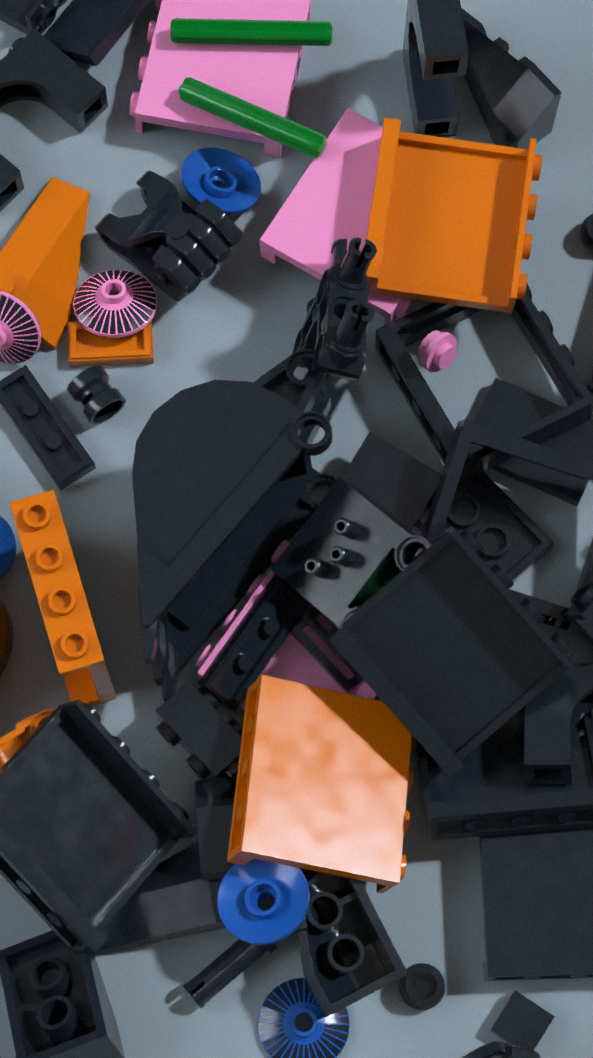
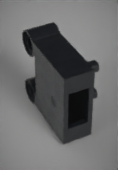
(346, 551)

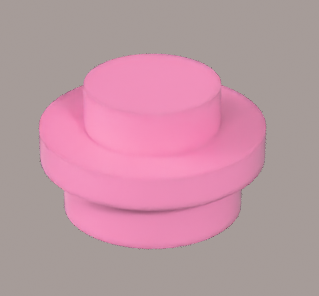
(437, 350)

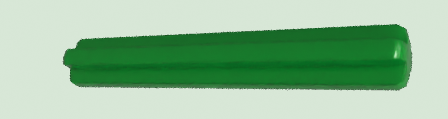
(251, 32)
(252, 117)

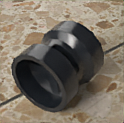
(96, 395)

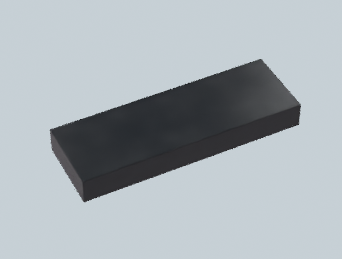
(44, 428)
(253, 643)

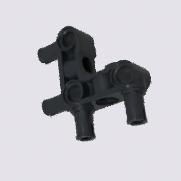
(340, 313)

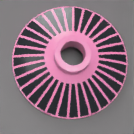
(115, 303)
(18, 330)

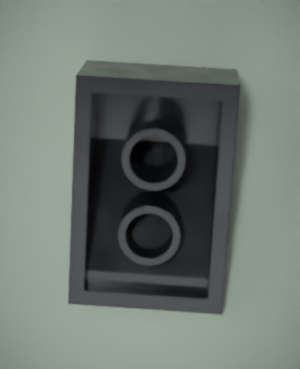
(57, 1001)

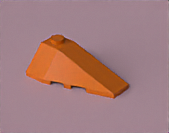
(44, 257)

